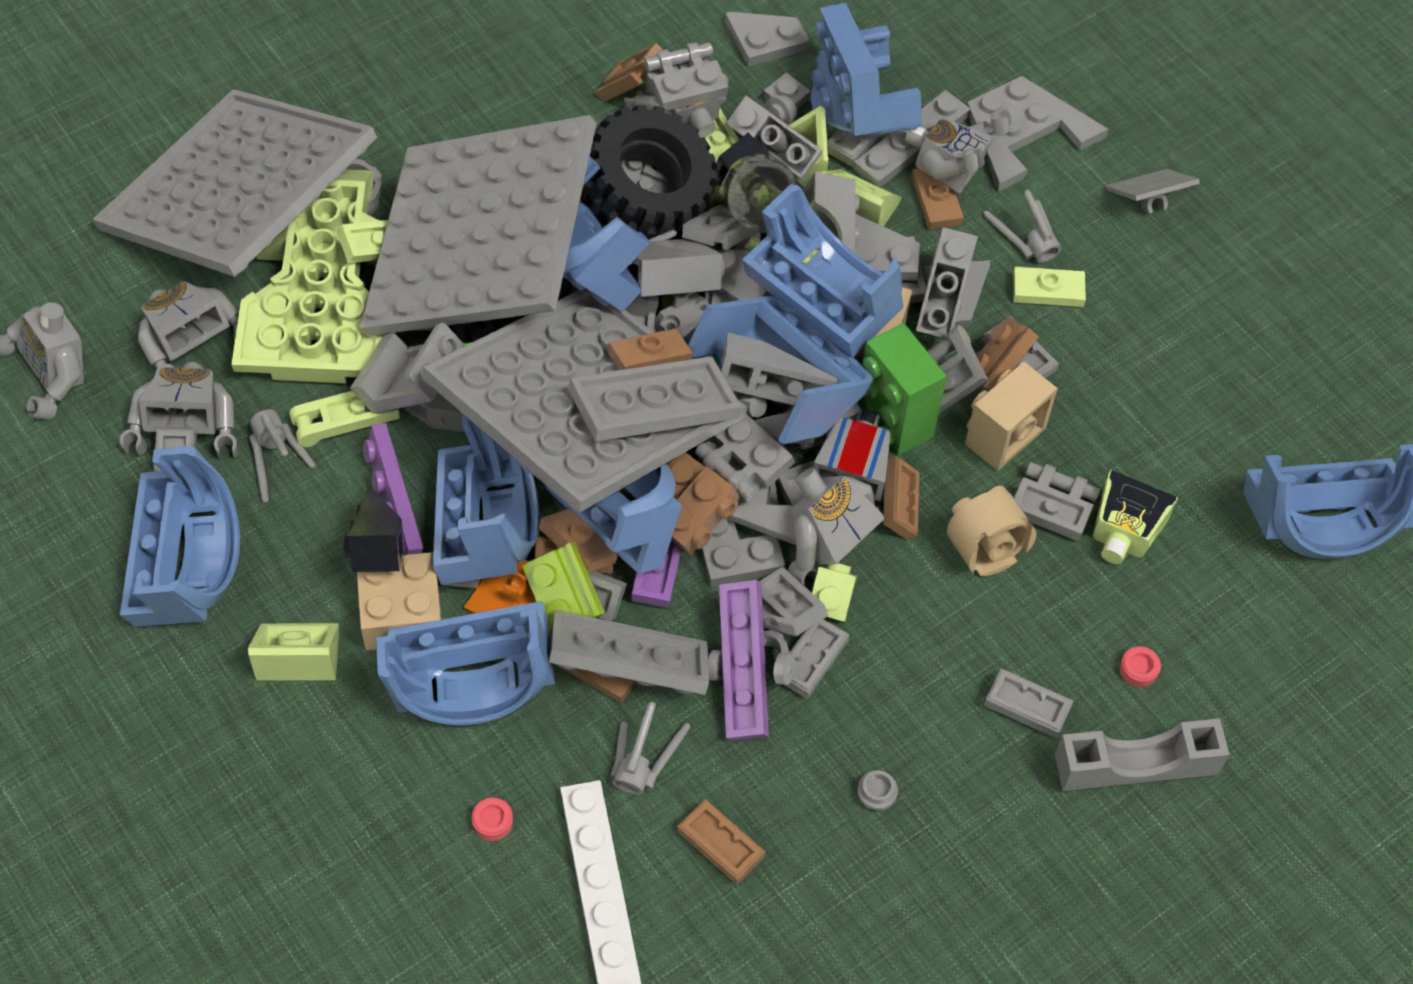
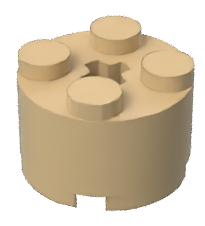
(990, 531)

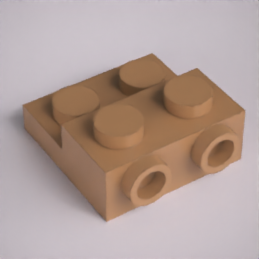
(704, 502)

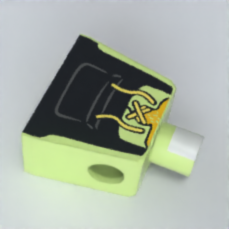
(1130, 517)

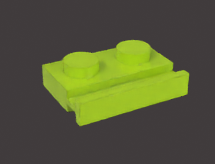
(563, 583)

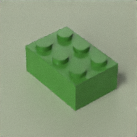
(904, 387)

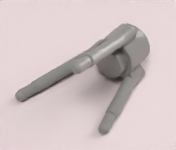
(1042, 241)
(271, 434)
(633, 772)

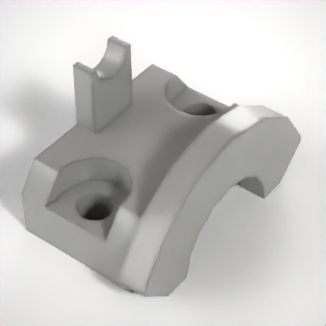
(682, 315)

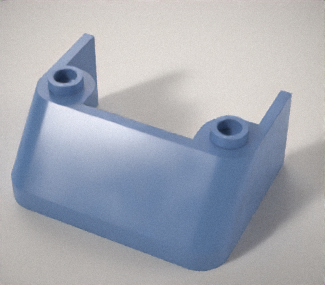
(778, 325)

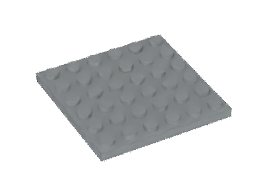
(235, 181)
(480, 227)
(520, 397)

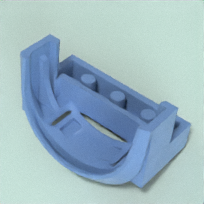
(851, 67)
(601, 255)
(835, 288)
(1369, 485)
(511, 516)
(639, 528)
(211, 542)
(419, 652)

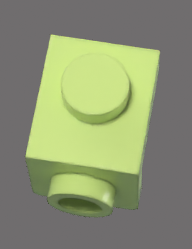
(834, 589)

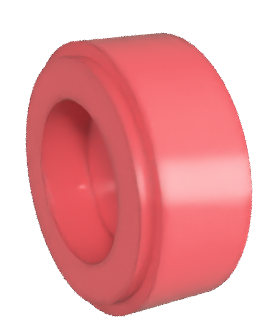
(1140, 666)
(492, 819)

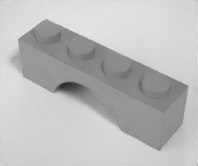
(835, 204)
(1182, 752)

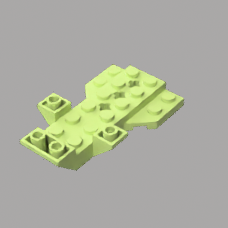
(280, 318)

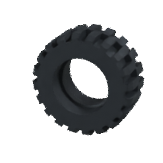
(665, 144)

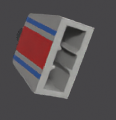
(856, 451)

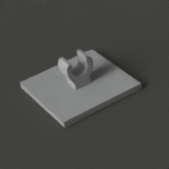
(1152, 186)

